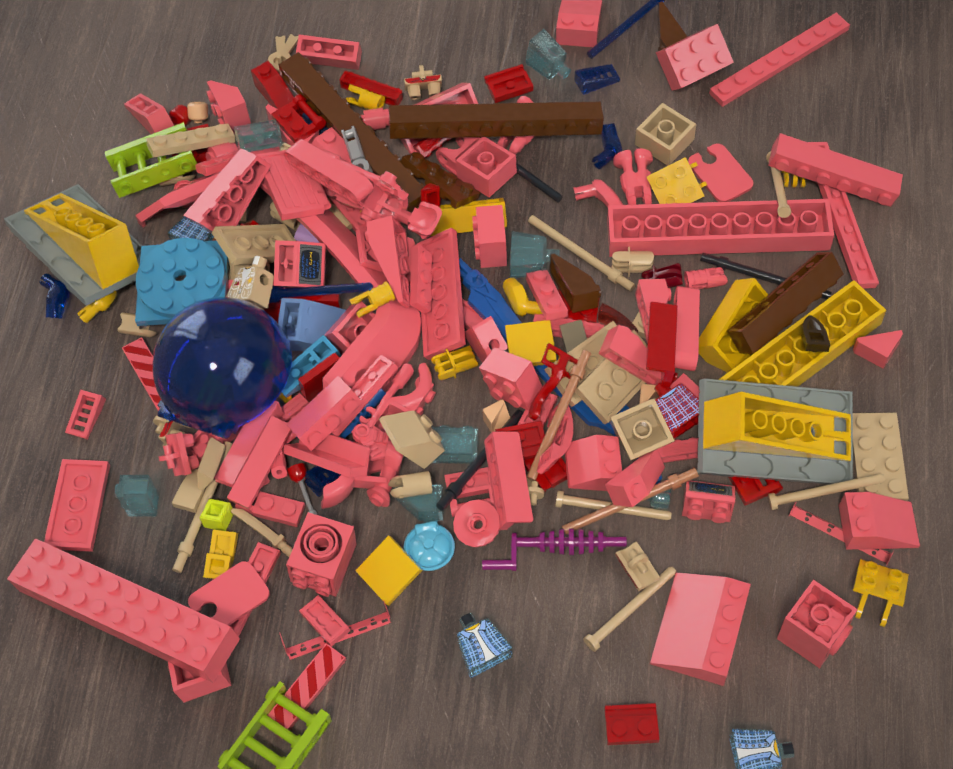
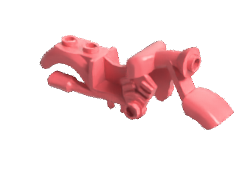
(388, 201)
(371, 433)

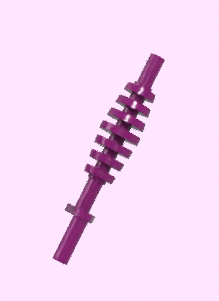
(552, 542)

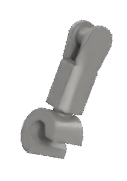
(355, 150)

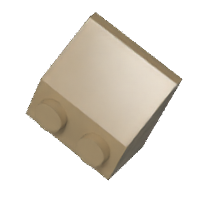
(641, 429)
(413, 436)

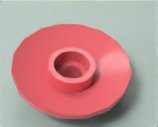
(469, 515)

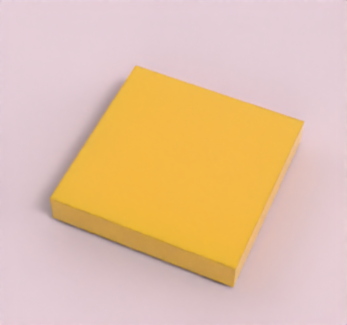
(530, 341)
(389, 570)

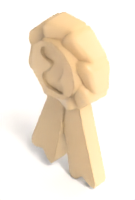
(283, 50)

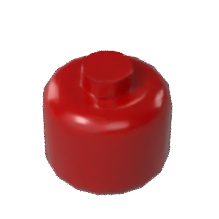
(179, 115)

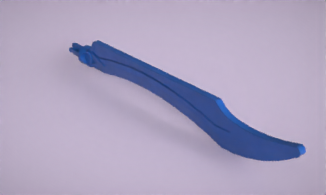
(489, 302)

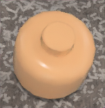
(197, 111)

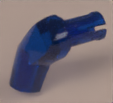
(611, 145)
(57, 296)

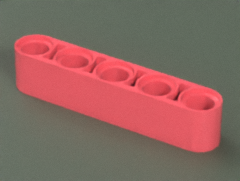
(328, 171)
(687, 327)

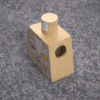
(253, 283)

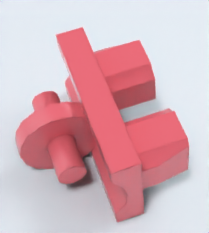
(176, 453)

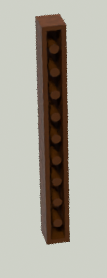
(337, 112)
(495, 120)

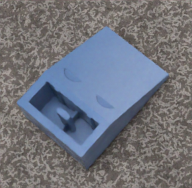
(306, 321)

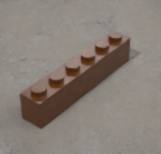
(785, 303)

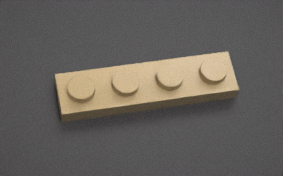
(190, 140)

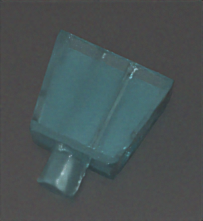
(547, 56)
(528, 254)

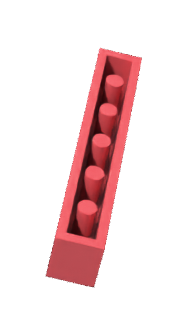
(835, 170)

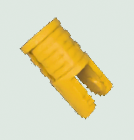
(367, 99)
(376, 296)

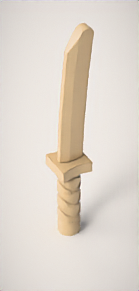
(277, 541)

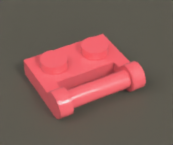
(476, 485)

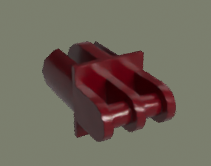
(671, 274)

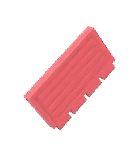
(292, 190)

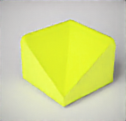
(216, 515)

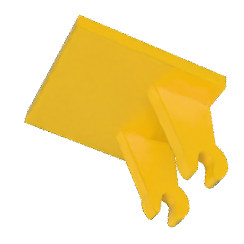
(676, 183)
(880, 582)

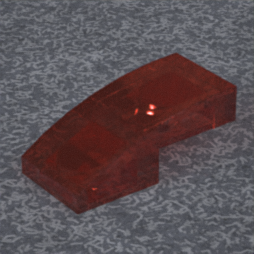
(608, 314)

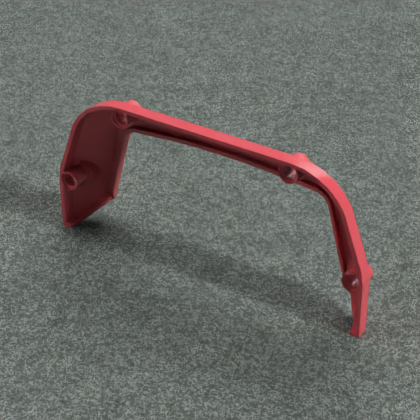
(391, 332)

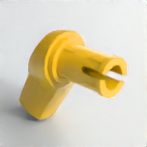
(518, 299)
(92, 309)

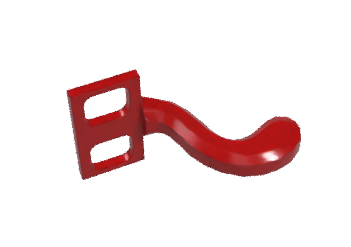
(558, 372)

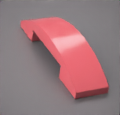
(560, 442)

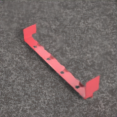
(822, 525)
(319, 640)

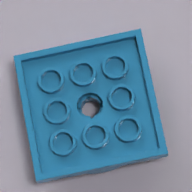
(160, 265)

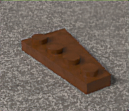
(451, 187)

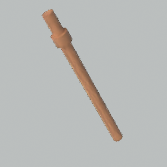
(577, 373)
(674, 482)

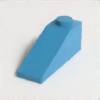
(306, 361)

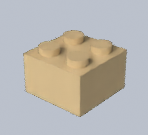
(665, 134)

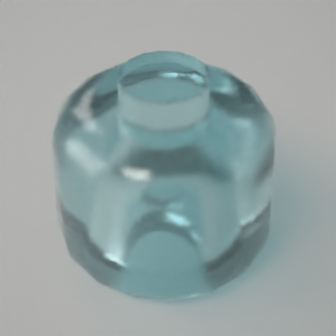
(661, 501)

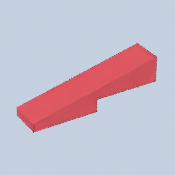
(244, 445)

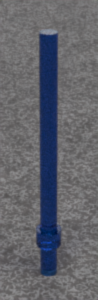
(622, 28)

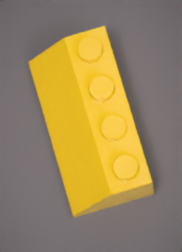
(715, 342)

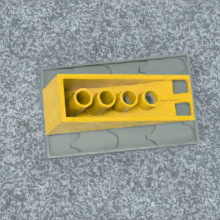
(79, 243)
(775, 432)

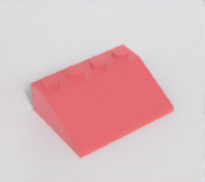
(701, 626)

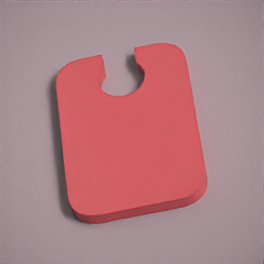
(724, 177)
(232, 592)

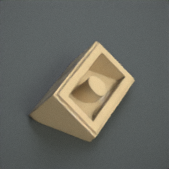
(209, 463)

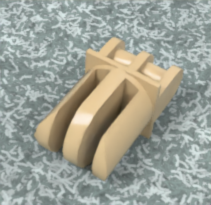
(632, 261)

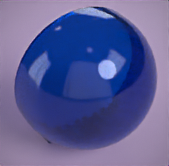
(220, 365)

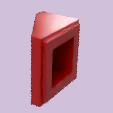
(431, 194)

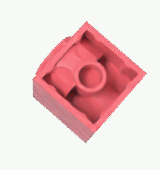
(321, 555)
(817, 624)

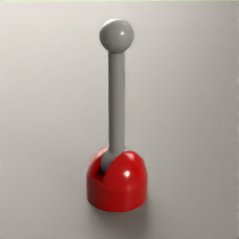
(297, 474)

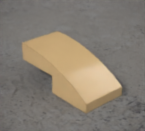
(188, 494)

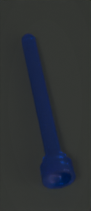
(278, 293)

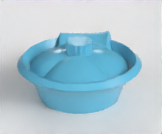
(430, 545)

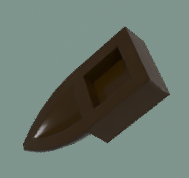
(815, 335)

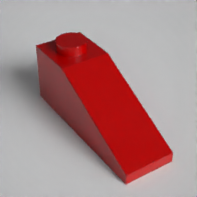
(272, 86)

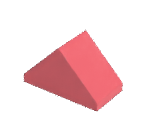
(878, 347)

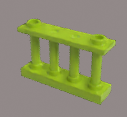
(147, 176)
(300, 744)

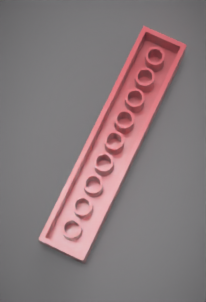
(720, 227)
(125, 610)

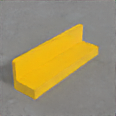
(461, 218)

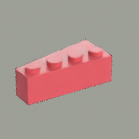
(229, 192)

